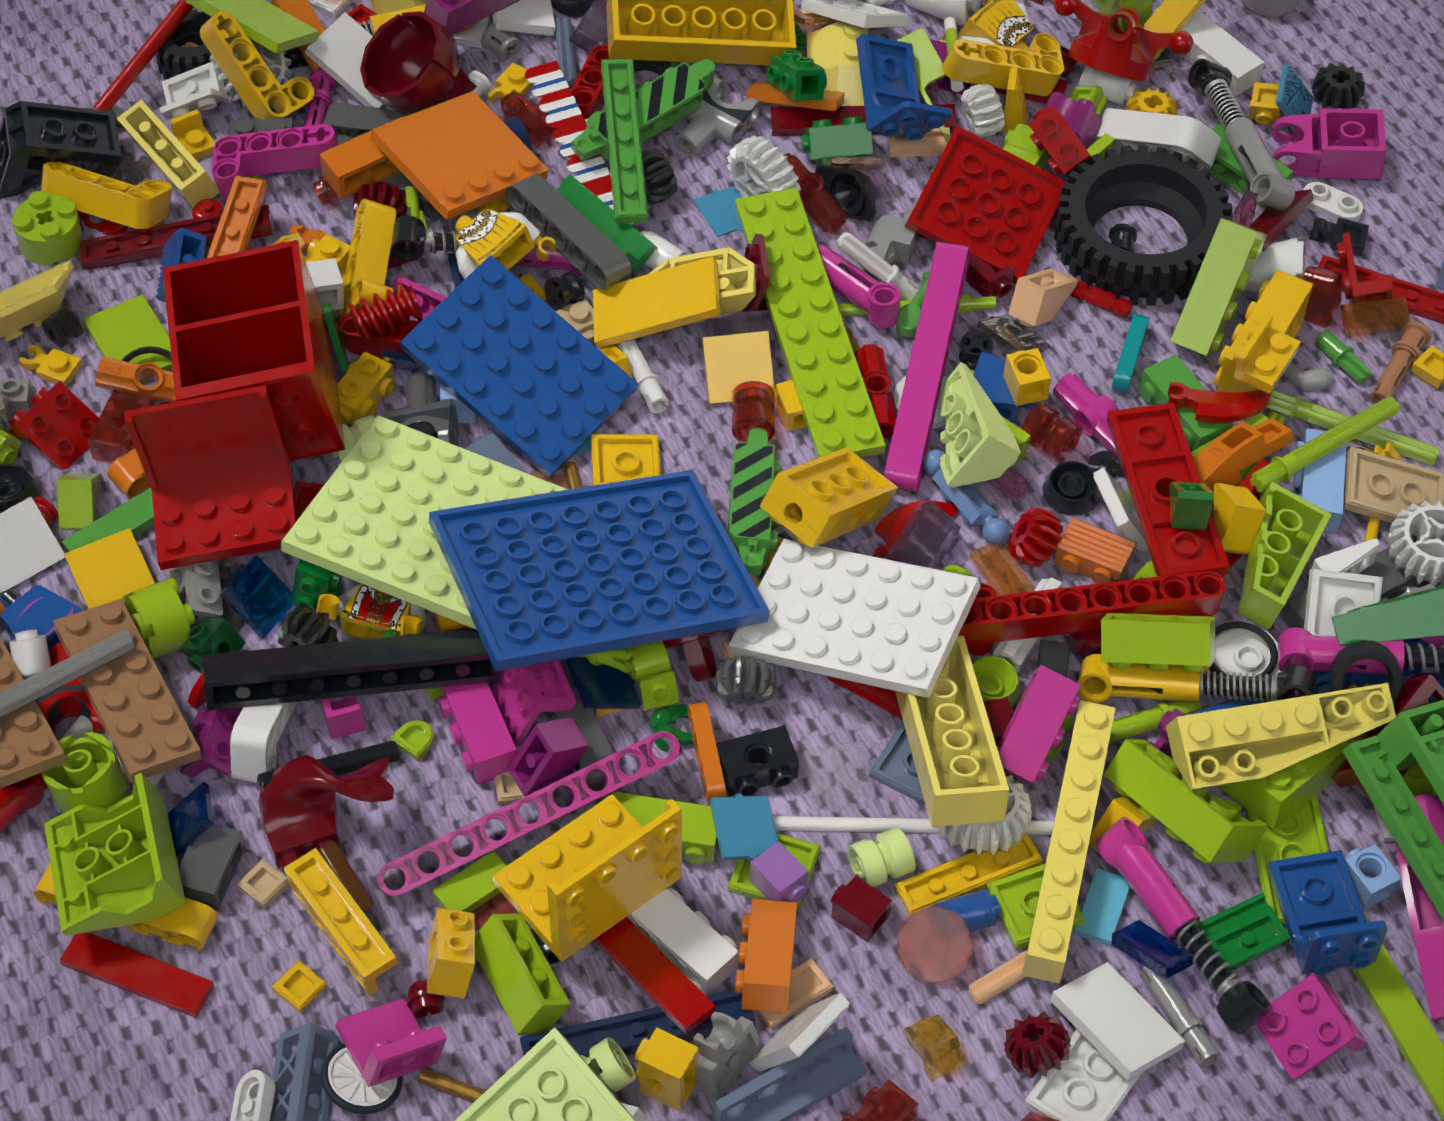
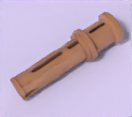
(1404, 354)

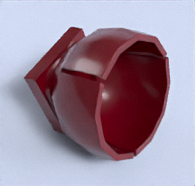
(413, 64)

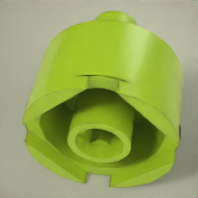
(47, 228)
(160, 616)
(89, 775)

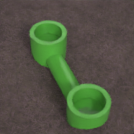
(910, 313)

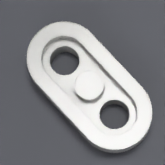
(1334, 202)
(253, 1097)

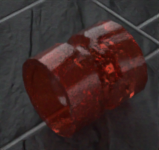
(753, 407)
(1051, 432)

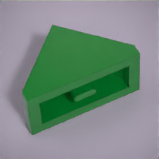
(1190, 505)

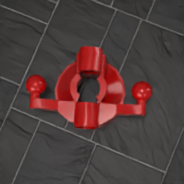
(1118, 50)

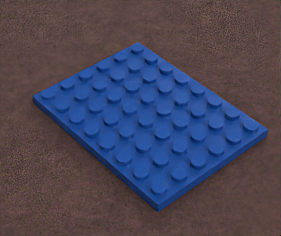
(596, 569)

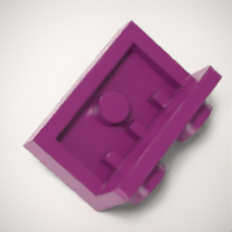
(213, 737)

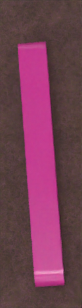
(927, 366)
(547, 812)

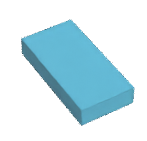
(1103, 907)

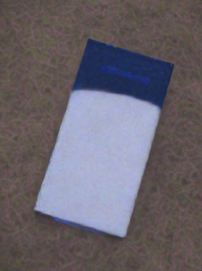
(1152, 949)

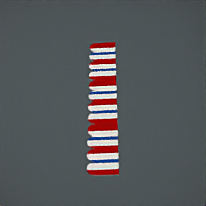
(569, 124)

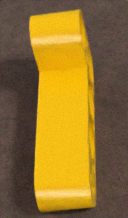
(224, 28)
(990, 64)
(109, 198)
(368, 253)

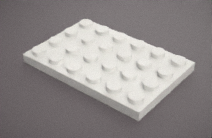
(858, 617)

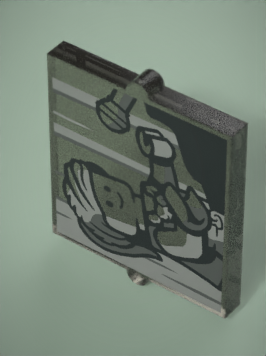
(1011, 334)

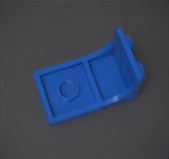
(892, 90)
(1324, 913)

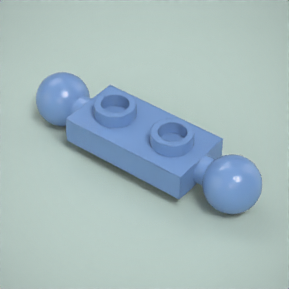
(969, 501)

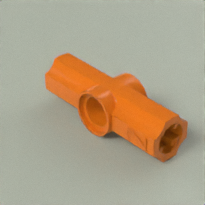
(126, 377)

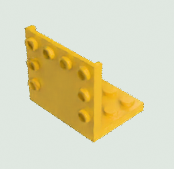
(593, 873)

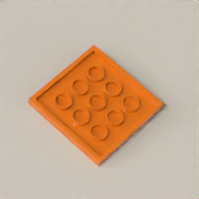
(457, 154)

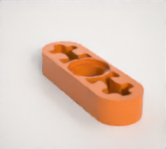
(706, 750)

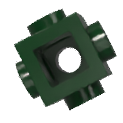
(208, 638)

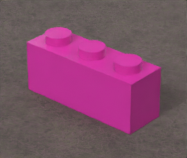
(1037, 725)
(479, 729)

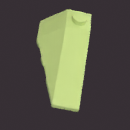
(975, 434)

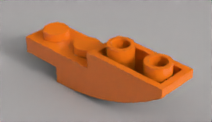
(1240, 449)

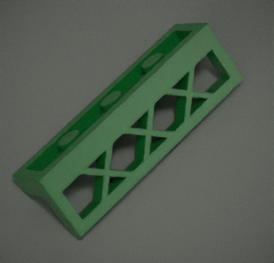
(623, 235)

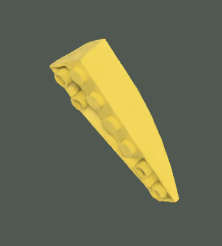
(1272, 735)

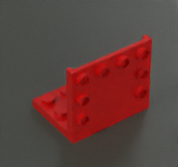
(215, 476)

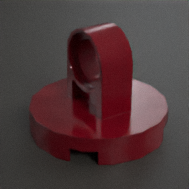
(698, 654)

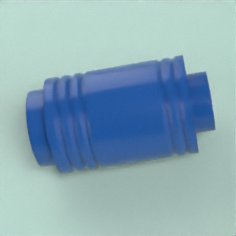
(975, 909)

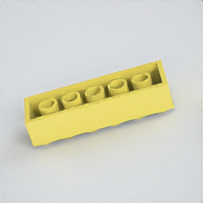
(955, 747)

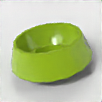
(1002, 676)

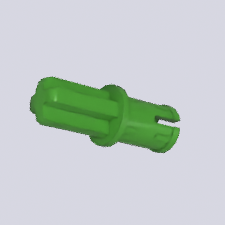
(1342, 356)

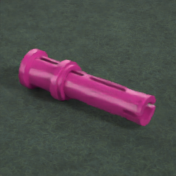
(322, 92)

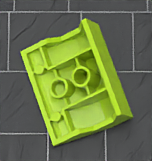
(114, 862)

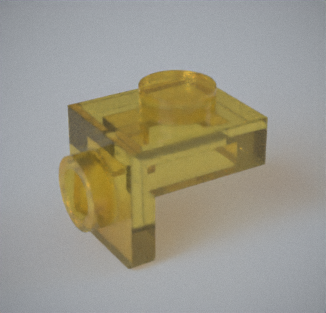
(936, 1046)

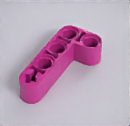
(269, 153)

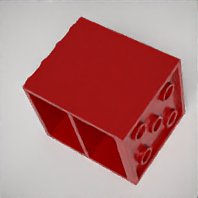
(257, 324)

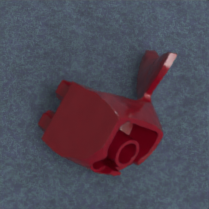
(301, 806)

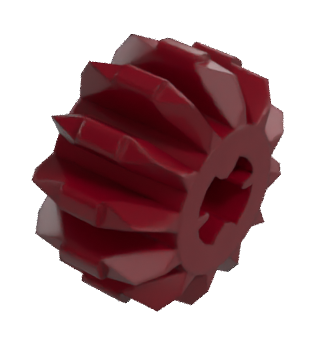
(382, 194)
(1037, 1044)

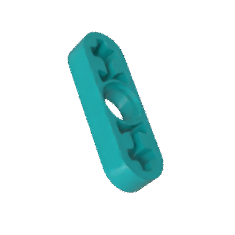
(1130, 353)

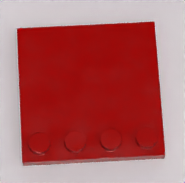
(987, 202)

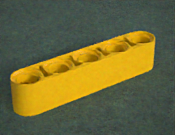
(185, 925)

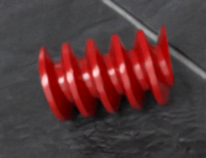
(386, 311)

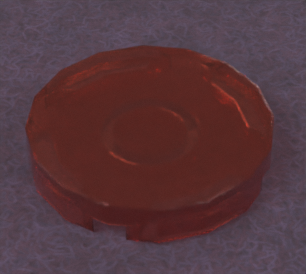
(935, 944)

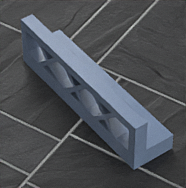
(781, 1095)
(306, 1096)

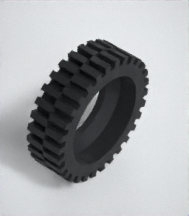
(1138, 181)

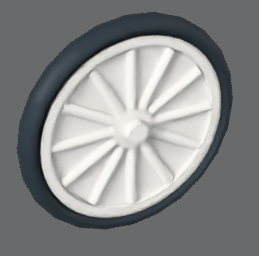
(348, 1088)

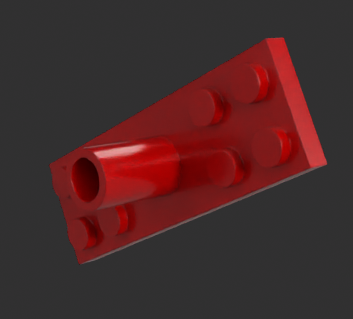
(1152, 456)

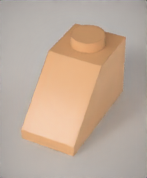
(1040, 296)

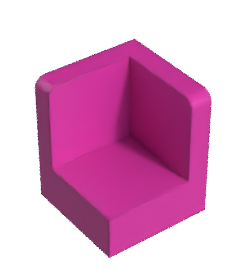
(343, 716)

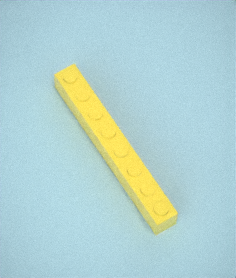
(1069, 843)

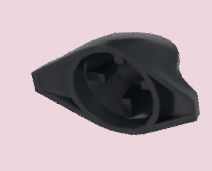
(851, 191)

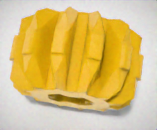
(1152, 102)

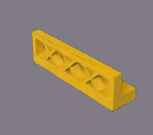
(340, 919)

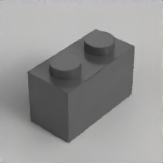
(211, 864)

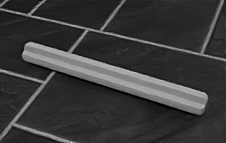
(65, 672)

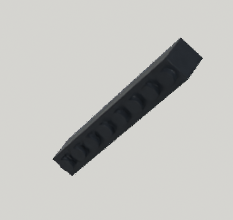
(346, 669)

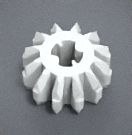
(983, 110)

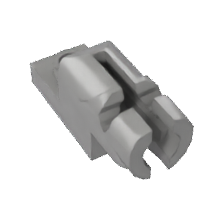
(892, 240)

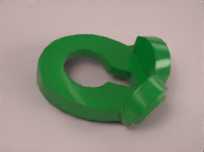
(670, 715)

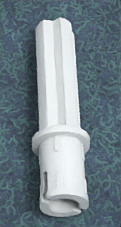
(876, 265)
(648, 382)

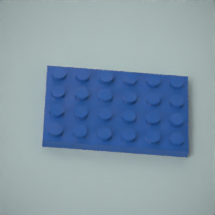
(519, 366)

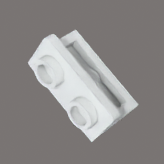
(193, 90)

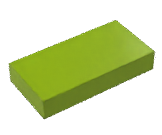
(470, 886)

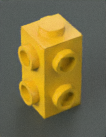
(364, 387)

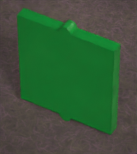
(336, 337)

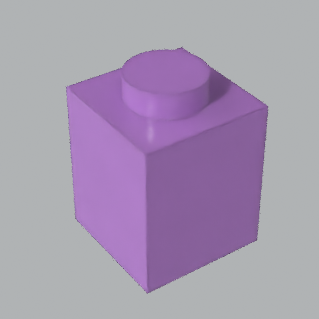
(779, 875)

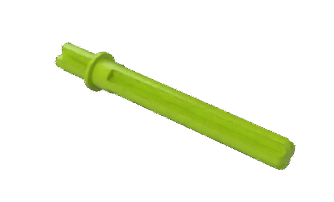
(1327, 418)
(1283, 467)

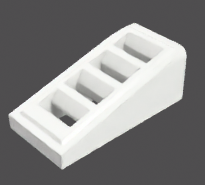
(1349, 560)

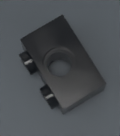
(767, 747)

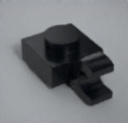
(1326, 231)

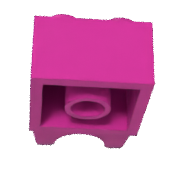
(1334, 143)

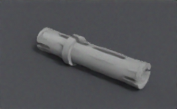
(1181, 1017)

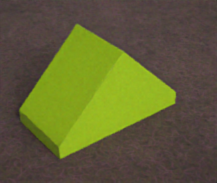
(77, 499)

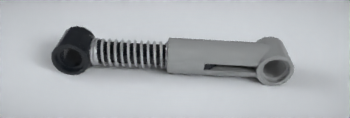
(1242, 135)

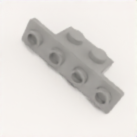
(200, 588)

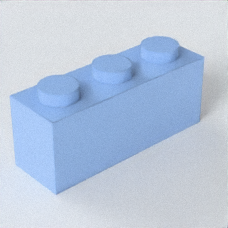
(1323, 481)

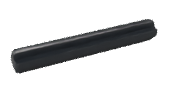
(348, 761)

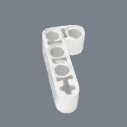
(1164, 131)
(256, 738)

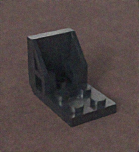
(42, 132)

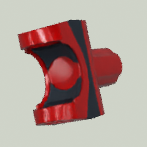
(68, 699)

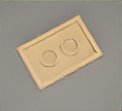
(1385, 486)

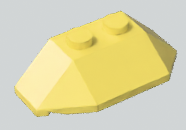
(837, 53)
(735, 277)
(33, 300)

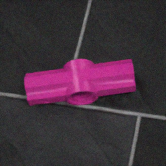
(1087, 408)

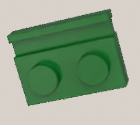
(1245, 931)

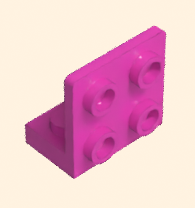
(527, 692)
(1308, 1027)
(389, 1042)

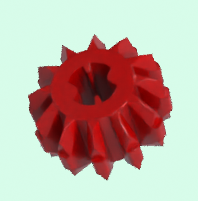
(1035, 537)

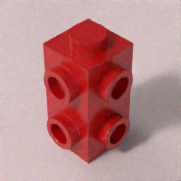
(1059, 139)

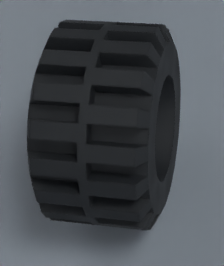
(173, 58)

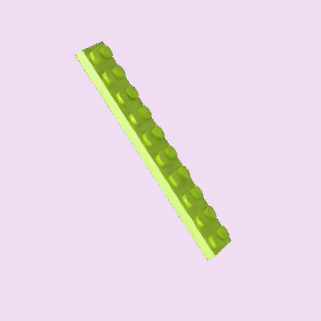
(811, 327)

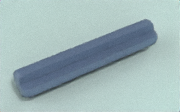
(565, 49)

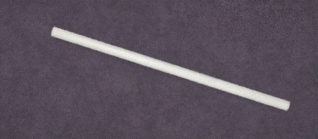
(862, 824)

